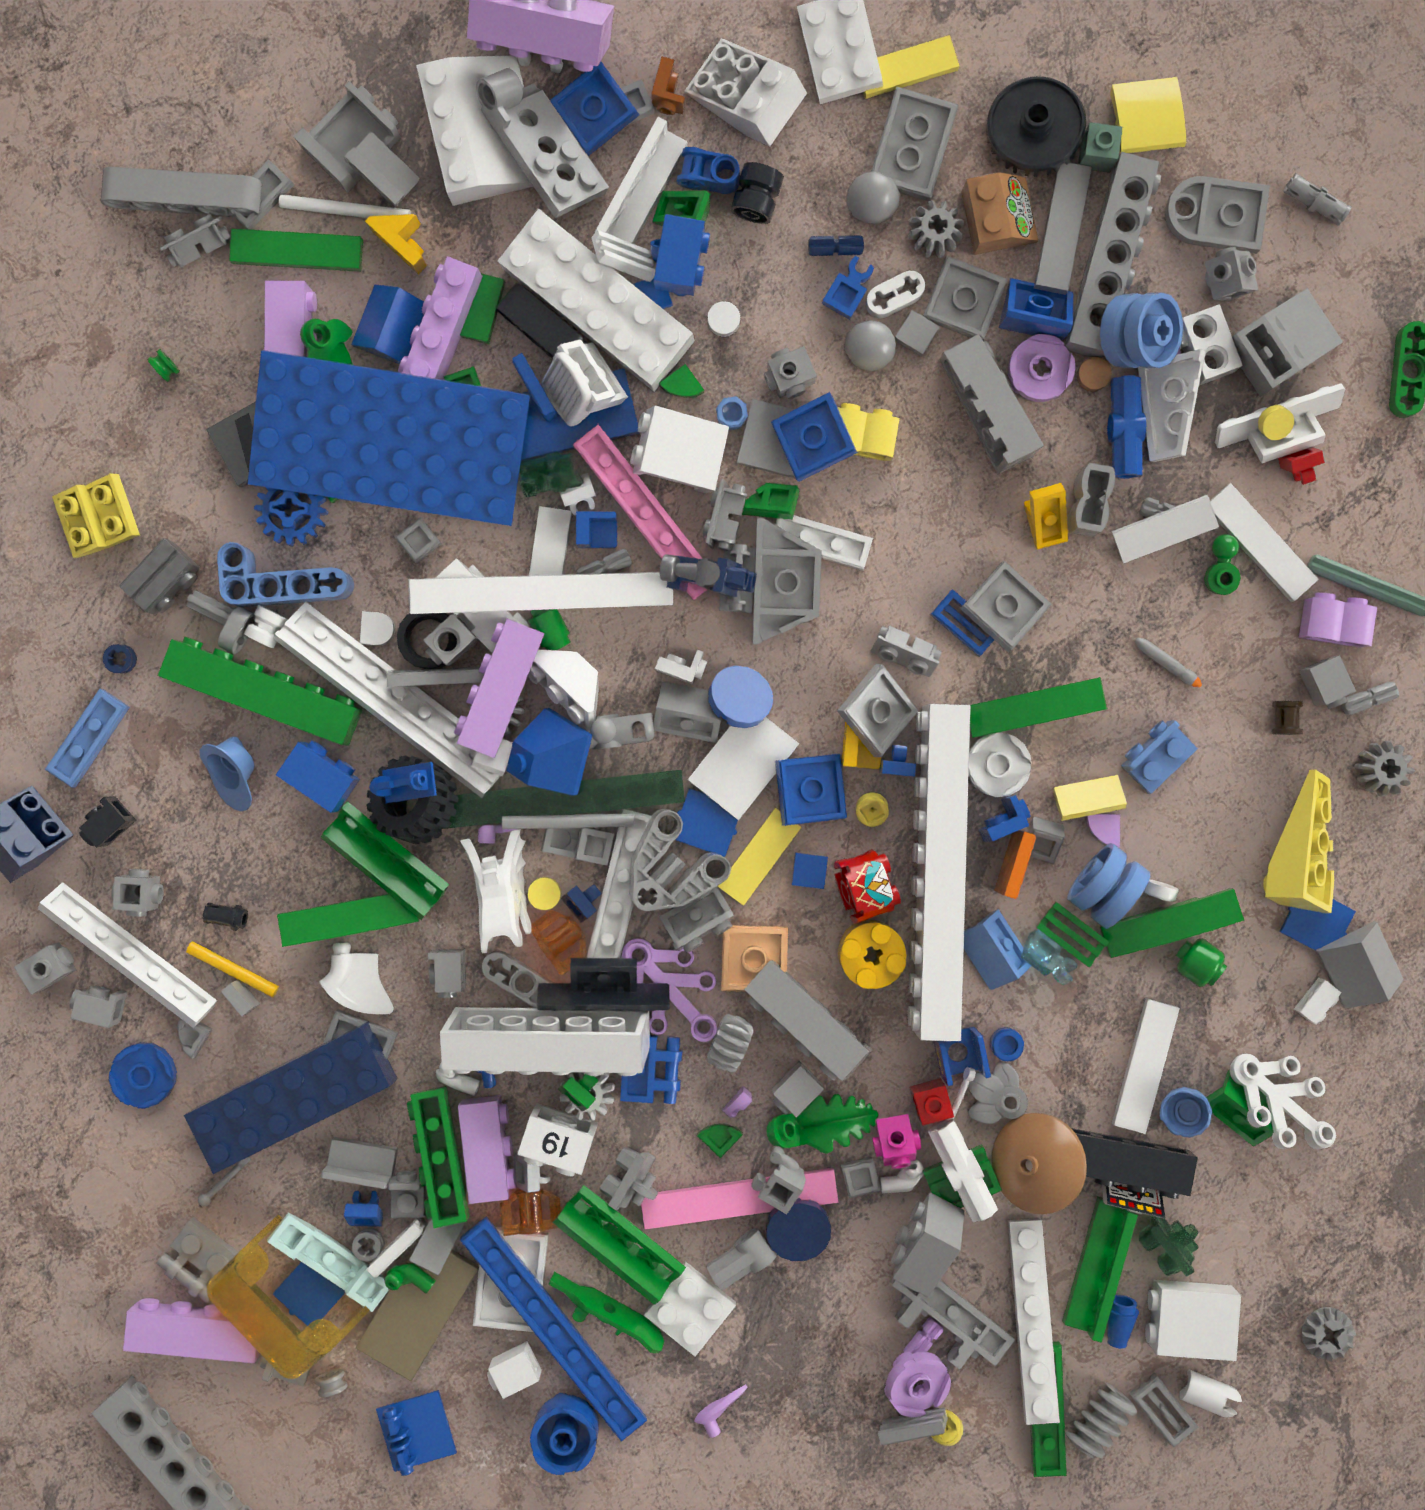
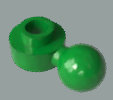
(1224, 548)

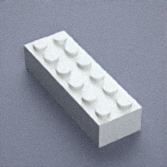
(596, 300)
(545, 1041)

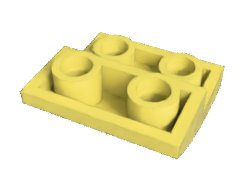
(1149, 115)
(95, 515)

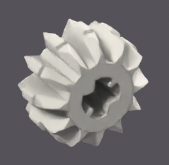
(601, 1095)

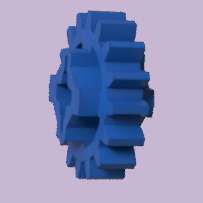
(291, 525)

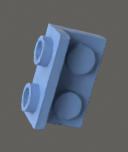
(1158, 756)

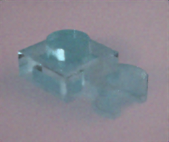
(1045, 957)

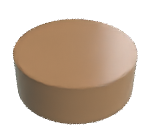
(1094, 374)

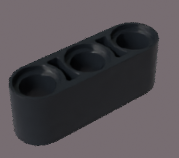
(536, 320)

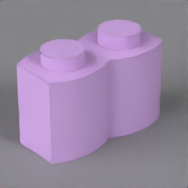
(1338, 621)

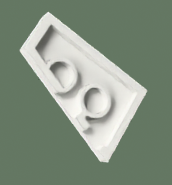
(1169, 404)

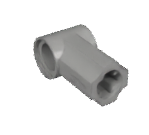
(748, 1254)

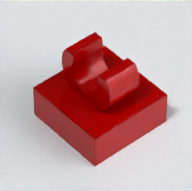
(1302, 464)

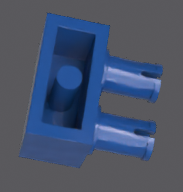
(680, 255)
(318, 776)

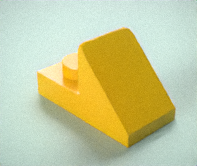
(394, 232)
(1047, 515)

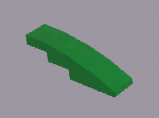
(1037, 707)
(342, 919)
(1173, 923)

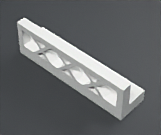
(643, 183)

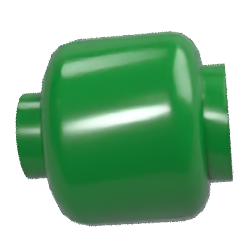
(1201, 962)

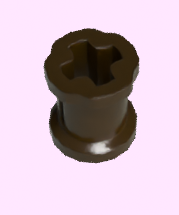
(1287, 718)

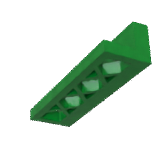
(385, 861)
(617, 1246)
(1099, 1269)

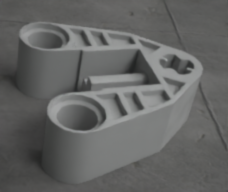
(688, 887)

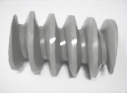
(1102, 1422)

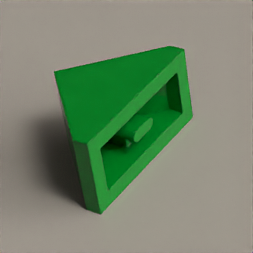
(683, 204)

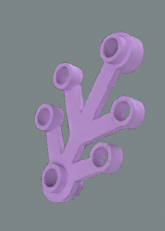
(674, 980)

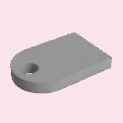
(1221, 213)

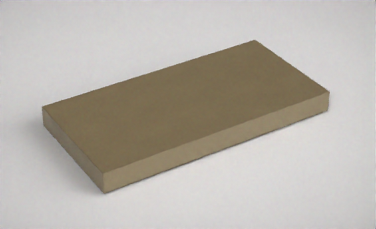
(413, 1320)

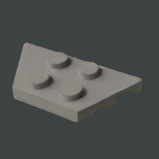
(785, 581)

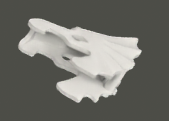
(500, 892)

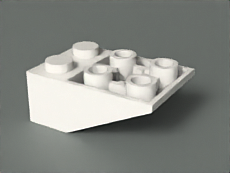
(747, 91)

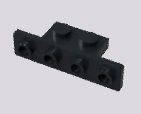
(603, 986)

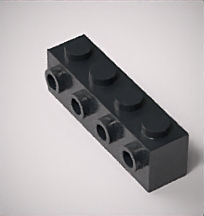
(1138, 1164)

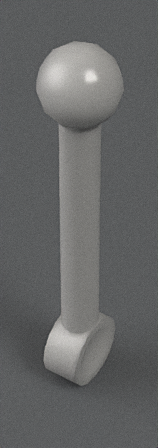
(205, 1199)

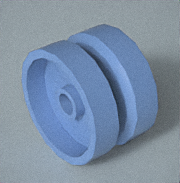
(1141, 330)
(1109, 886)

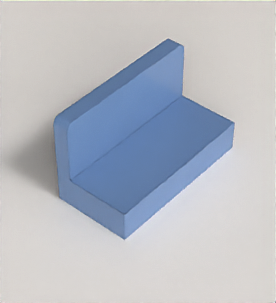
(995, 950)

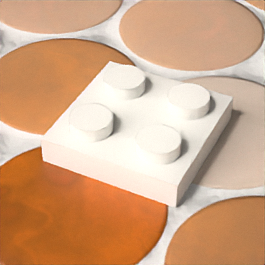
(691, 1309)

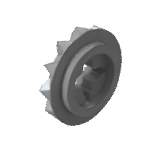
(1314, 1332)

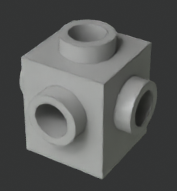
(1231, 274)
(795, 362)
(126, 892)

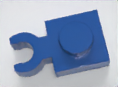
(847, 292)

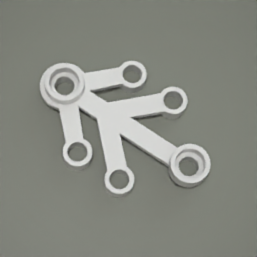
(1279, 1100)

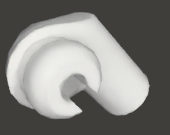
(458, 1081)
(905, 1179)

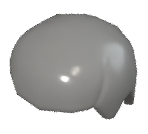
(873, 197)
(870, 345)

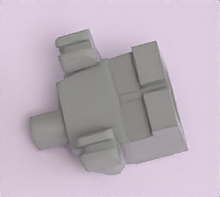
(784, 1183)

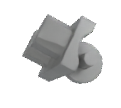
(622, 1191)

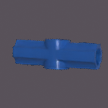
(1126, 426)

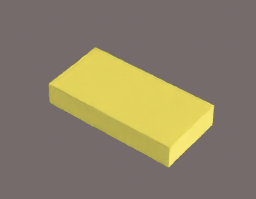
(1089, 797)

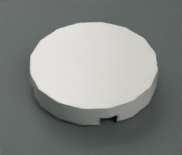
(999, 764)

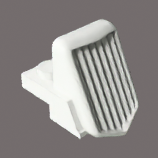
(580, 382)

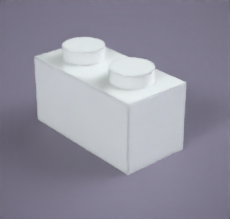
(1318, 1001)

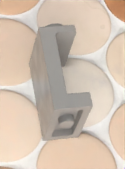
(344, 129)

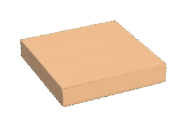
(748, 951)

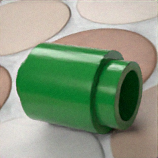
(552, 625)

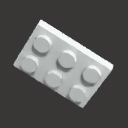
(839, 48)

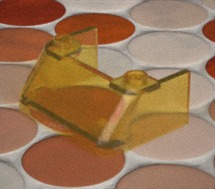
(262, 1322)

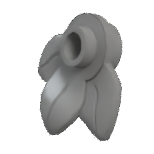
(992, 1095)

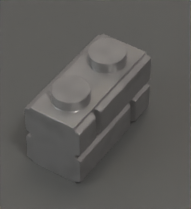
(160, 577)

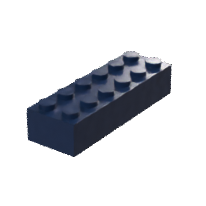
(290, 1097)

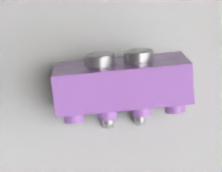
(546, 27)

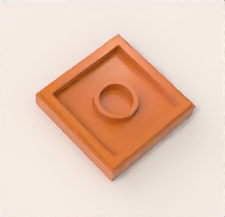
(1015, 864)

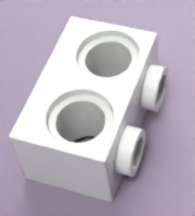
(1217, 342)

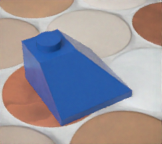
(550, 753)

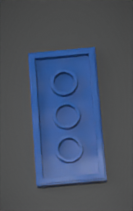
(557, 436)

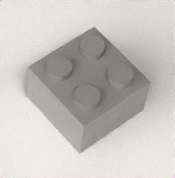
(928, 1244)

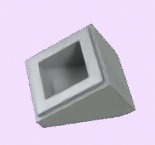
(1048, 839)

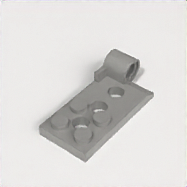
(502, 104)

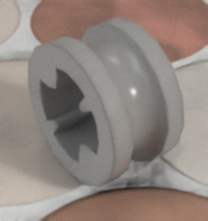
(358, 1242)
(331, 1383)

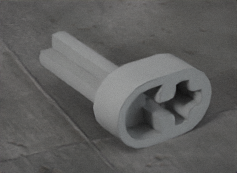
(234, 620)

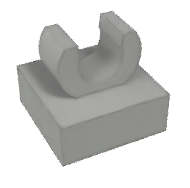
(528, 1175)

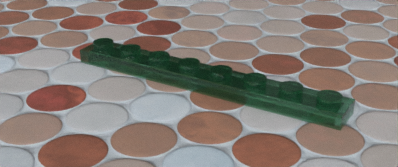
(593, 796)

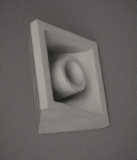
(1361, 967)

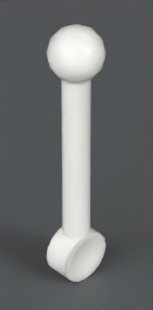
(968, 1075)

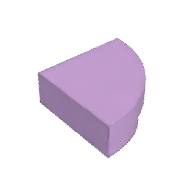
(1105, 827)
(738, 1102)

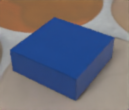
(809, 870)

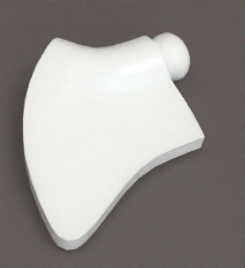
(356, 981)

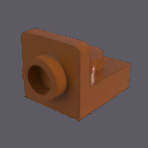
(664, 89)

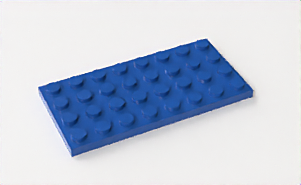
(387, 438)

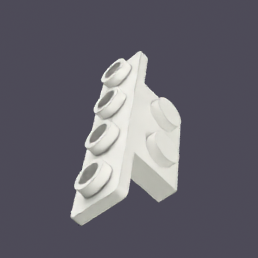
(1303, 435)

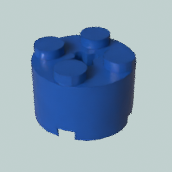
(569, 1452)

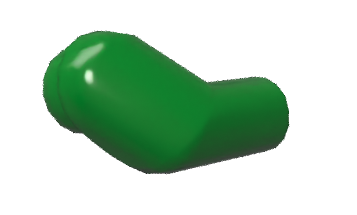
(408, 1274)

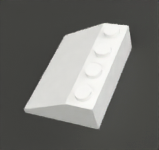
(468, 148)

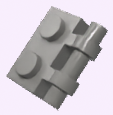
(202, 1249)

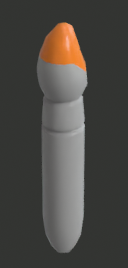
(1169, 663)

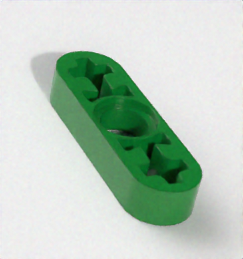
(1417, 393)

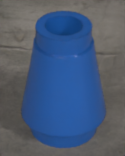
(1121, 1321)

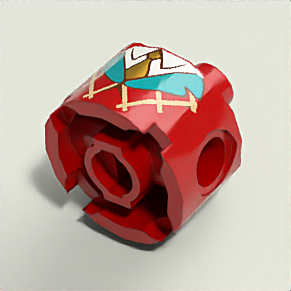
(866, 885)

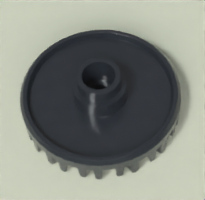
(1036, 125)

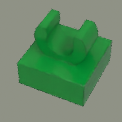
(578, 1091)

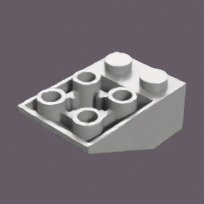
(1284, 341)

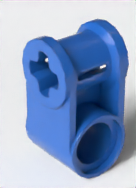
(705, 172)

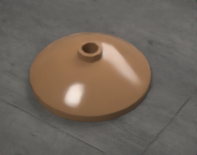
(1056, 1161)

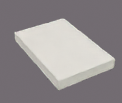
(742, 765)
(491, 1306)

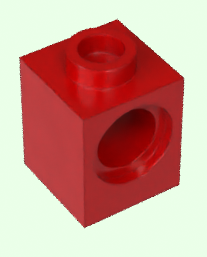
(931, 1101)

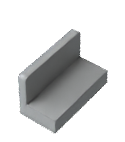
(382, 169)
(686, 713)
(360, 1163)

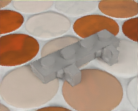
(971, 1328)

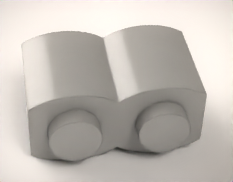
(1091, 490)

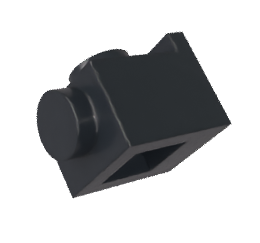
(106, 822)

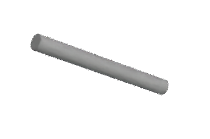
(568, 821)

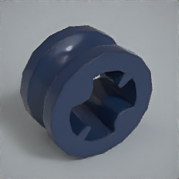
(108, 656)

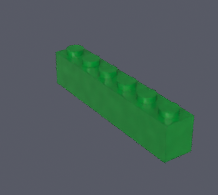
(260, 692)

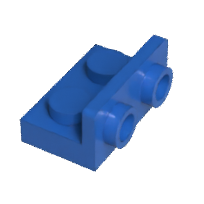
(1006, 823)

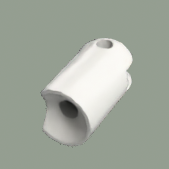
(1209, 1394)

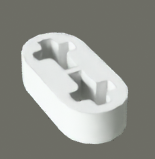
(892, 287)

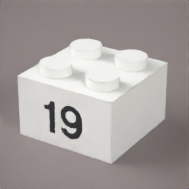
(557, 1140)

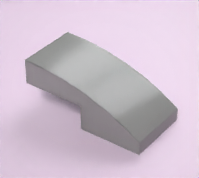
(579, 843)

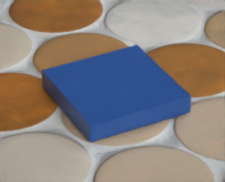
(594, 108)
(814, 437)
(811, 789)

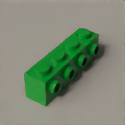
(439, 1157)

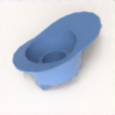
(229, 770)

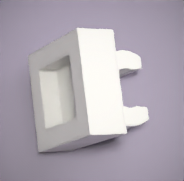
(577, 494)

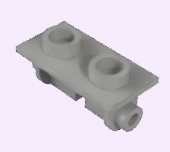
(183, 245)
(725, 502)
(743, 602)
(892, 647)

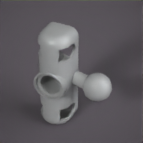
(617, 731)

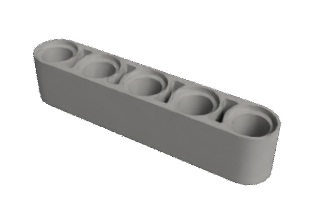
(180, 191)

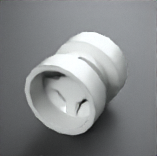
(265, 626)

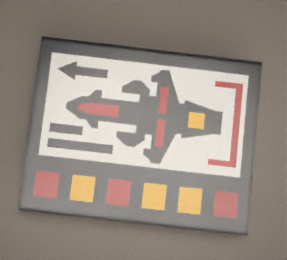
(1137, 1202)

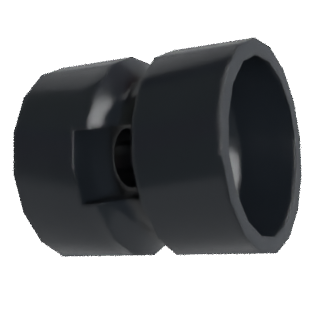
(759, 187)

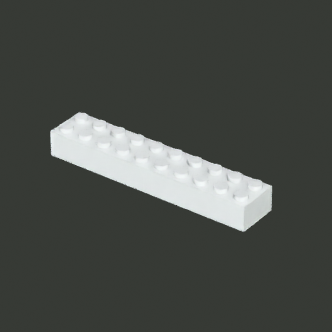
(940, 871)

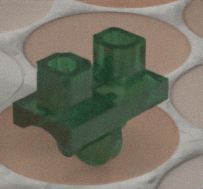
(549, 473)
(1177, 1242)

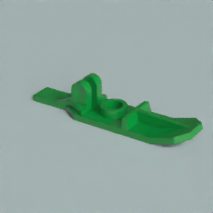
(610, 1312)

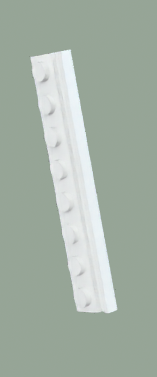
(364, 680)

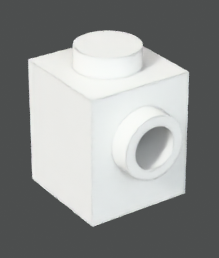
(514, 1370)

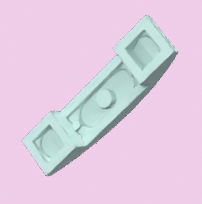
(328, 1258)

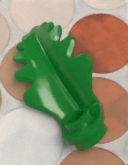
(822, 1124)

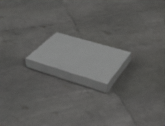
(914, 141)

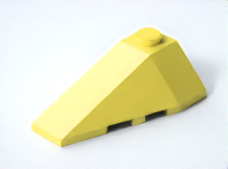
(1299, 864)

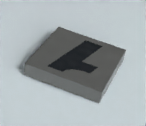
(234, 441)

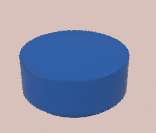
(1006, 1044)

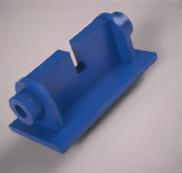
(405, 783)

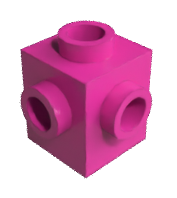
(896, 1130)

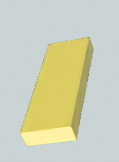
(915, 65)
(758, 857)

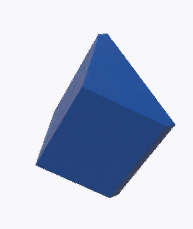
(1036, 310)
(388, 323)

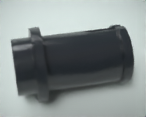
(234, 917)

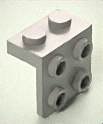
(697, 919)

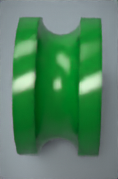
(163, 365)

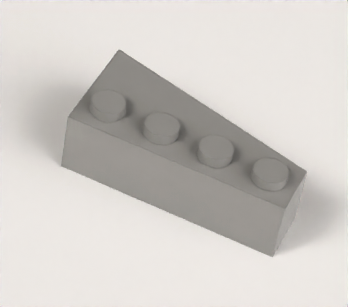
(990, 404)
(807, 1021)

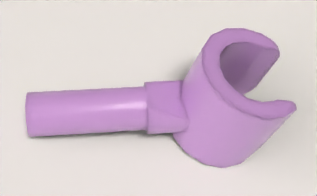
(487, 833)

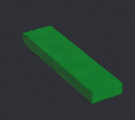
(296, 250)
(1048, 1439)

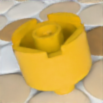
(889, 961)

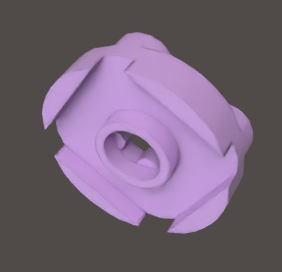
(1056, 357)
(911, 1369)

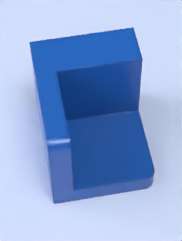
(596, 529)

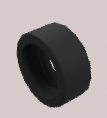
(404, 642)

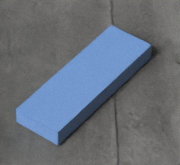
(87, 738)

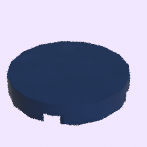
(800, 1232)

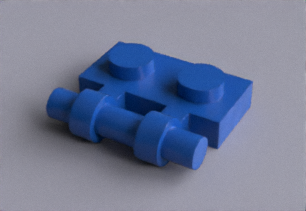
(642, 1085)

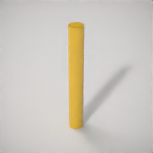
(232, 969)

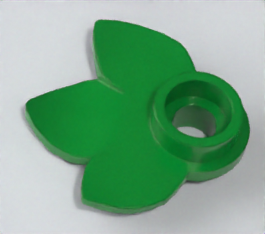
(329, 341)

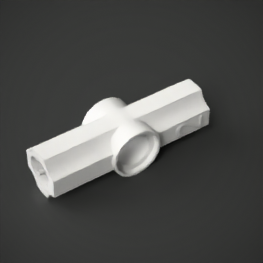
(963, 1170)

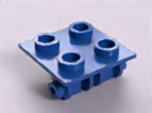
(416, 1431)

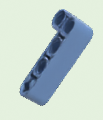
(286, 581)

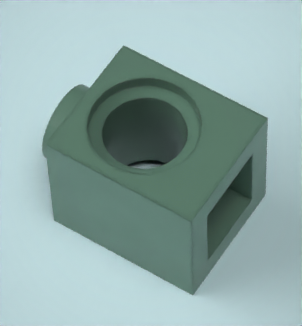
(1100, 146)

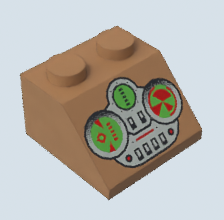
(998, 212)

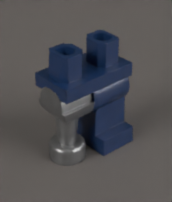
(719, 576)

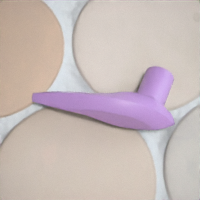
(715, 1409)

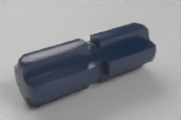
(828, 245)

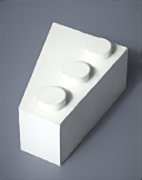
(480, 623)

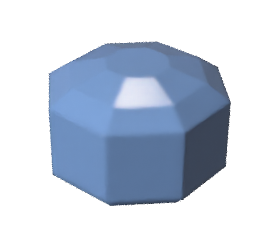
(732, 412)

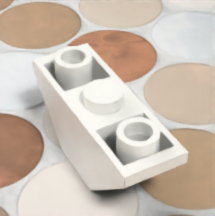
(568, 682)

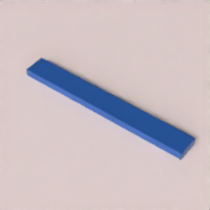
(553, 1328)

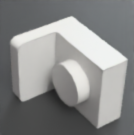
(675, 667)

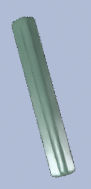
(1367, 584)

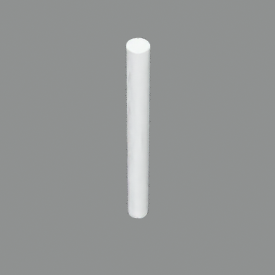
(337, 207)

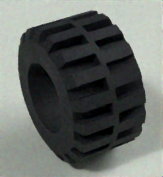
(427, 816)

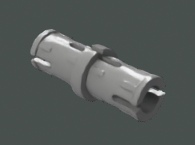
(1317, 199)

